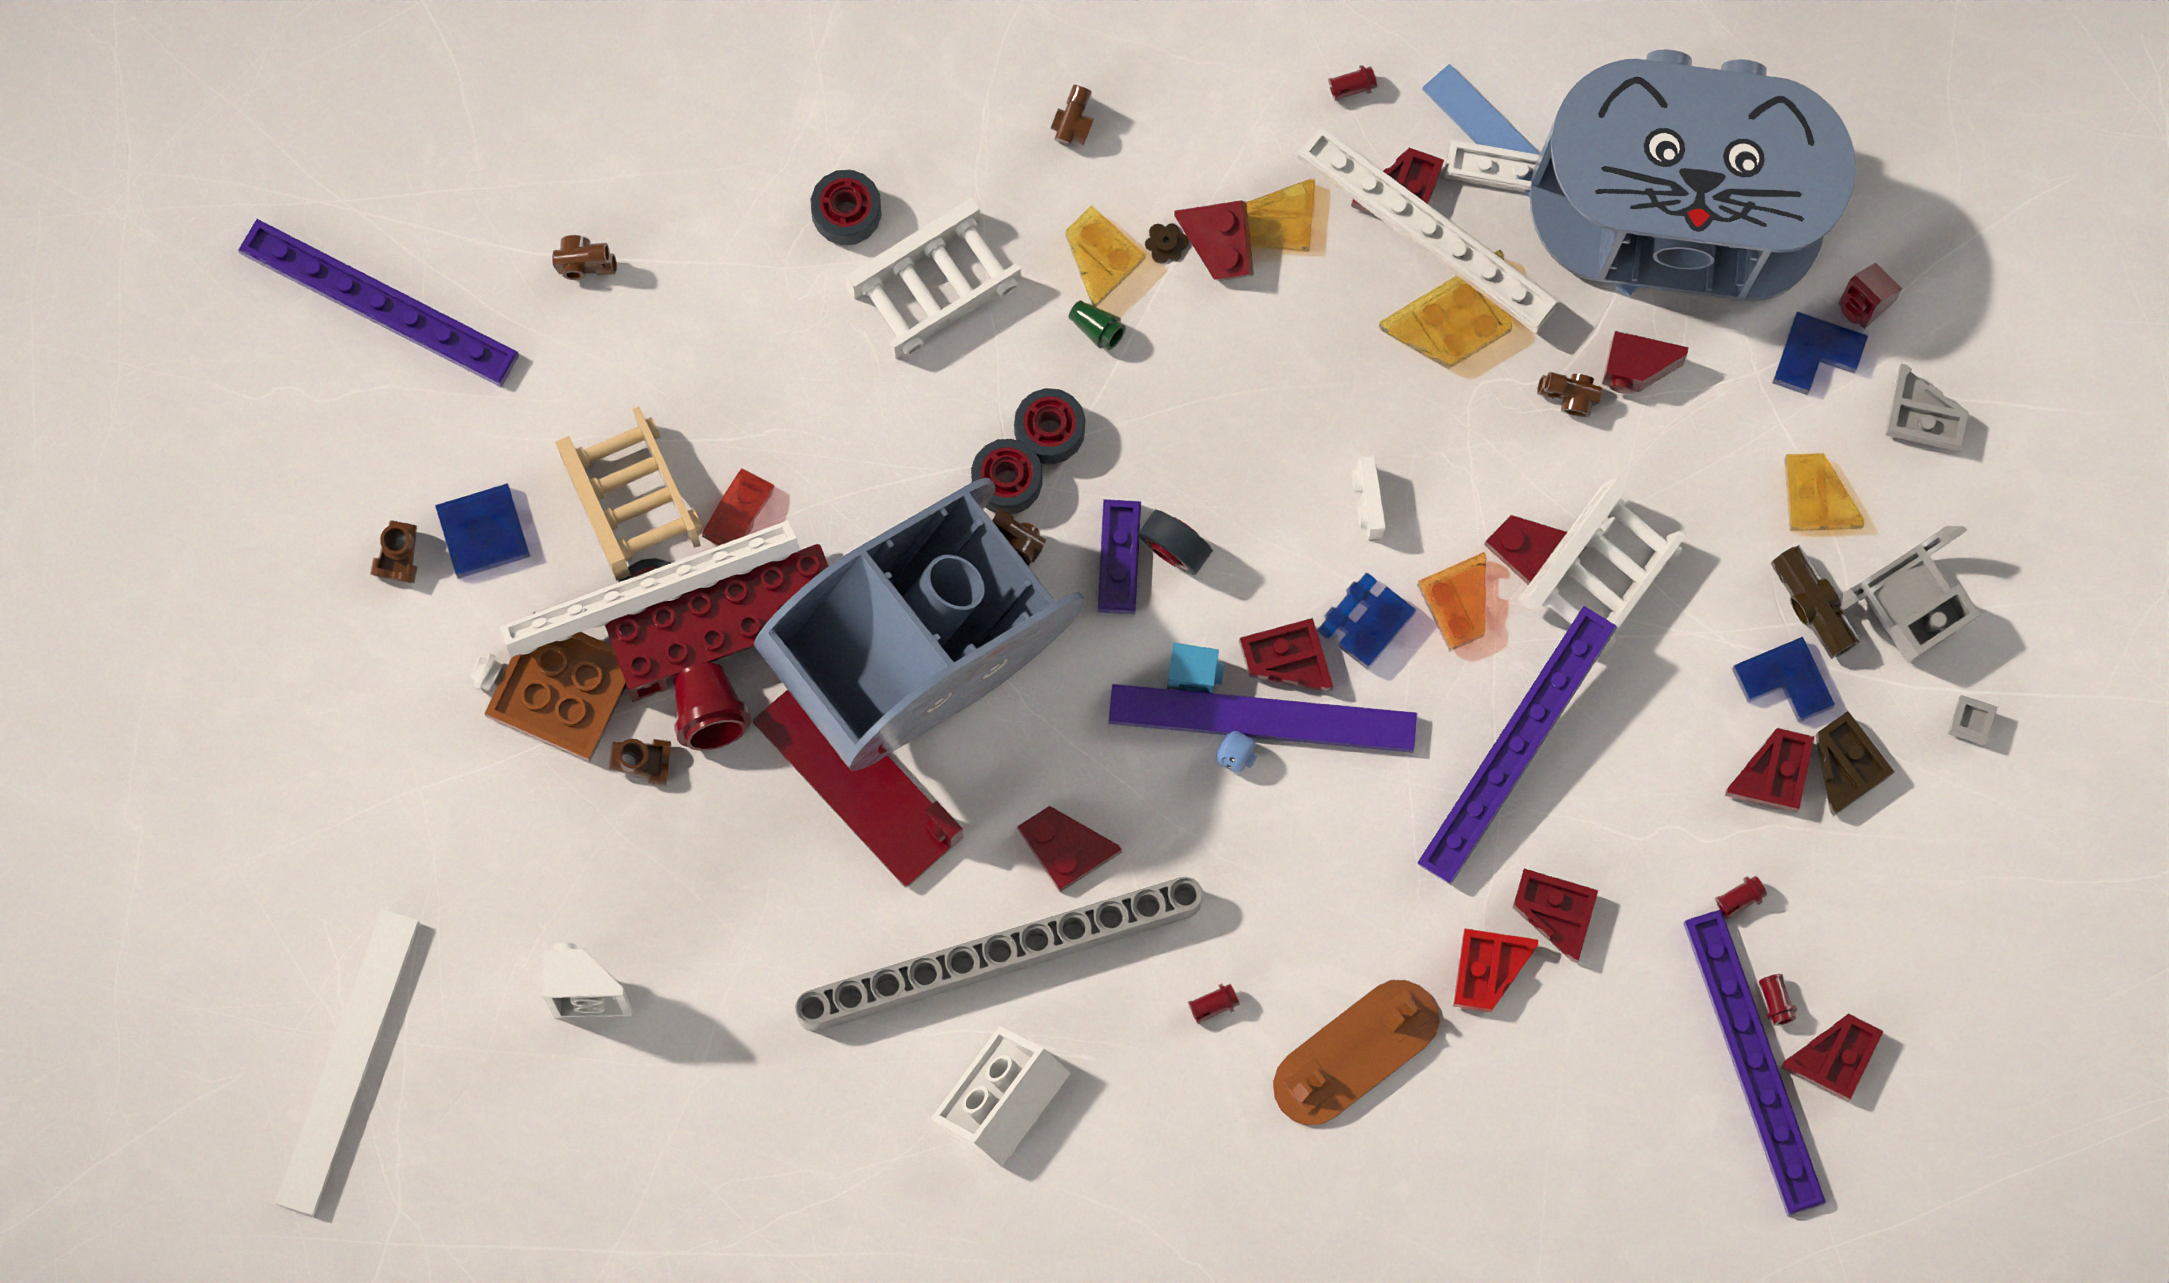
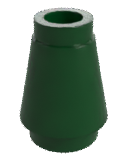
(1098, 325)

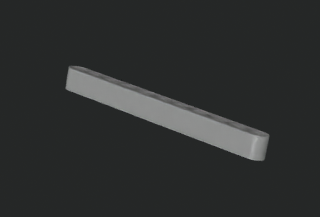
(985, 968)

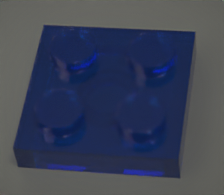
(482, 531)

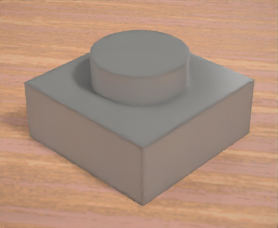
(1972, 720)

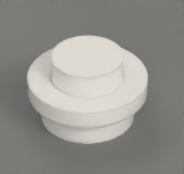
(485, 672)

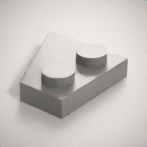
(1924, 414)

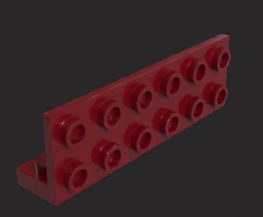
(706, 622)
(874, 802)

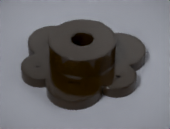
(1163, 251)

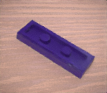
(1119, 556)

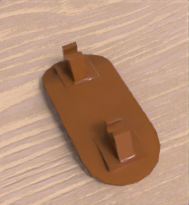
(1355, 1052)

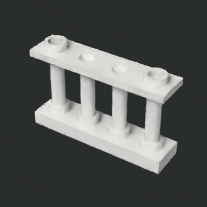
(932, 242)
(1586, 532)

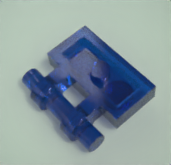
(1375, 628)

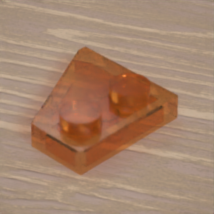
(1458, 601)

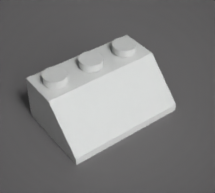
(579, 986)
(1001, 1095)

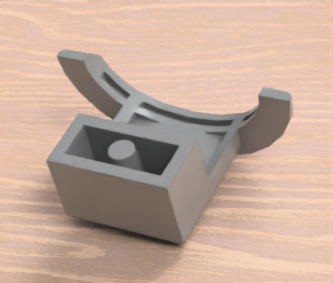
(1915, 598)

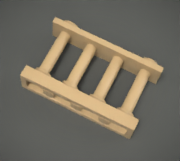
(606, 520)

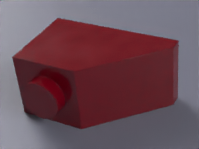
(1639, 362)

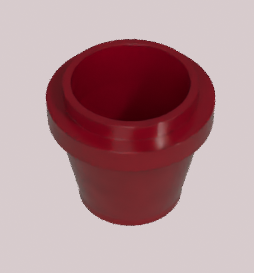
(708, 708)

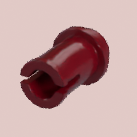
(1353, 83)
(1741, 896)
(1777, 1000)
(1214, 1003)

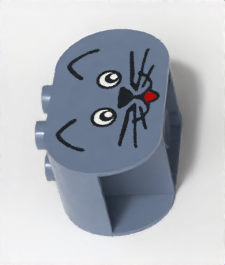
(1691, 177)
(912, 628)

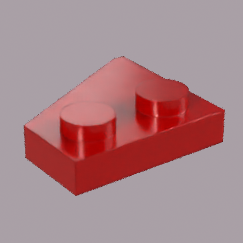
(1489, 967)

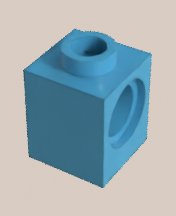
(1194, 668)

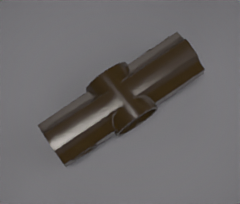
(1815, 601)

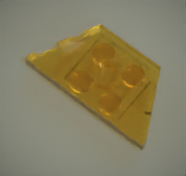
(1449, 322)

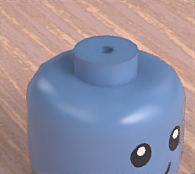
(1236, 752)

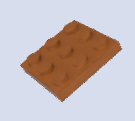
(561, 693)

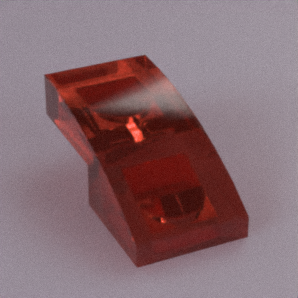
(738, 508)

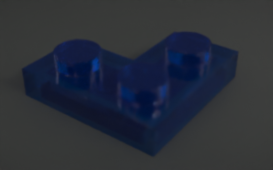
(1815, 342)
(1789, 669)

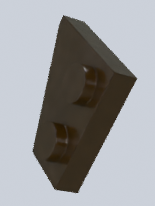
(1849, 762)

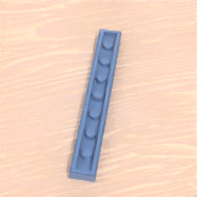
(1480, 120)

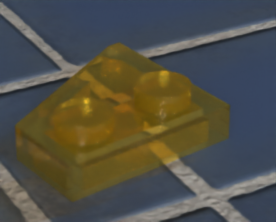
(1283, 218)
(1101, 254)
(1817, 495)

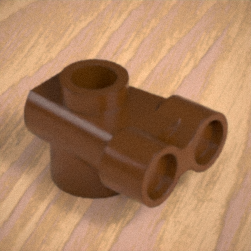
(1071, 123)
(581, 257)
(1577, 392)
(1023, 537)
(396, 562)
(650, 759)

